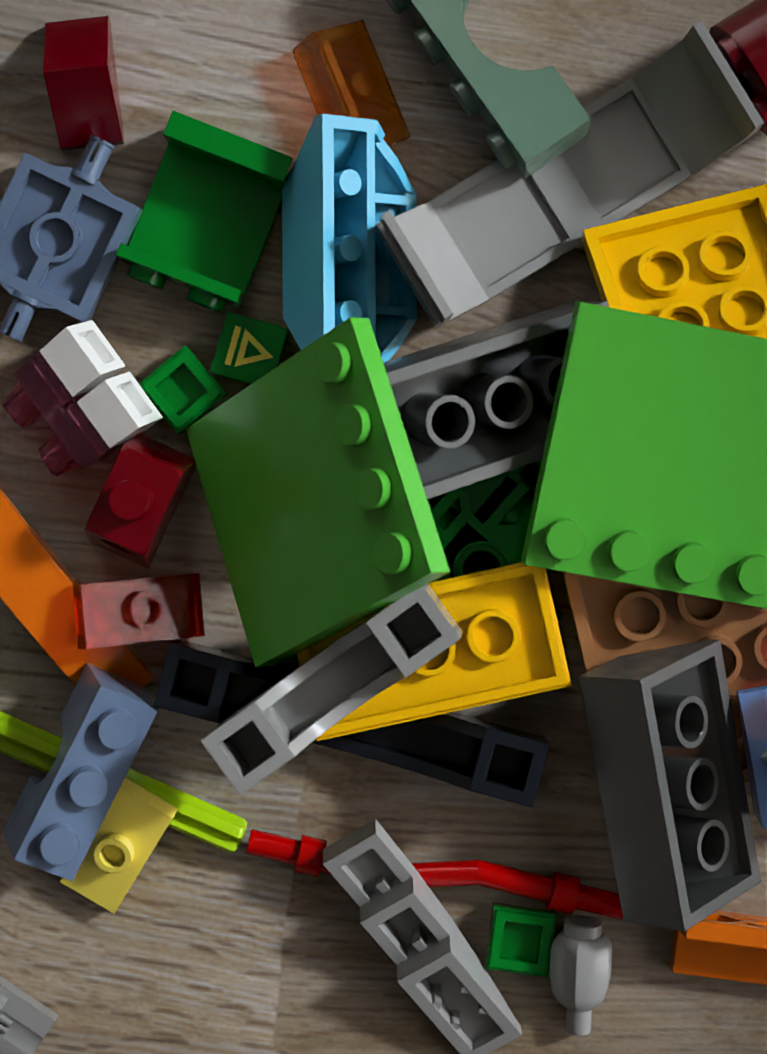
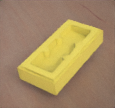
(122, 845)

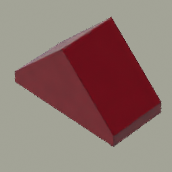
(82, 81)

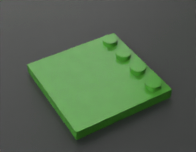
(656, 458)
(316, 495)

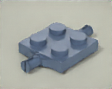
(60, 237)

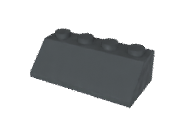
(481, 399)
(671, 783)

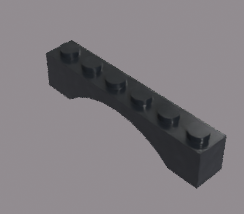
(443, 746)

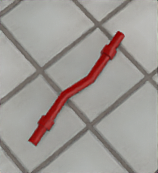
(559, 892)

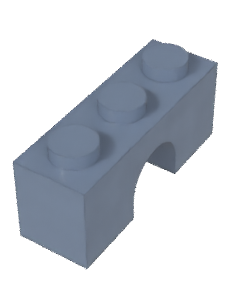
(99, 741)

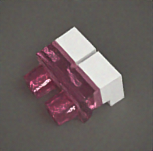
(80, 399)

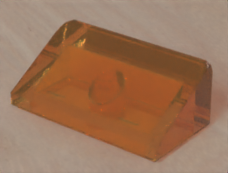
(349, 78)

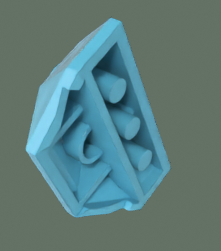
(329, 242)

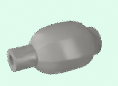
(580, 970)

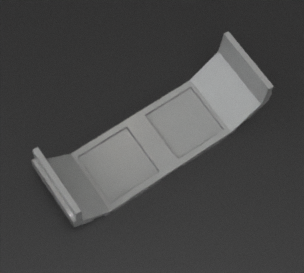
(637, 147)

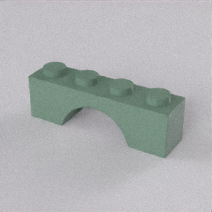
(527, 110)

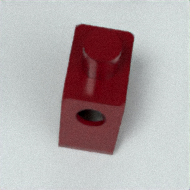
(139, 499)

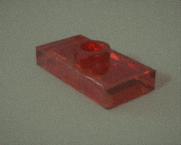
(138, 610)

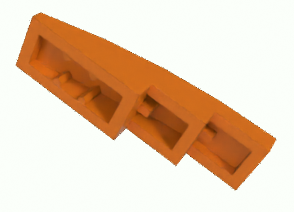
(41, 597)

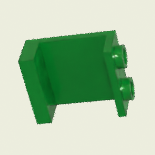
(207, 213)

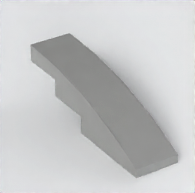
(422, 940)

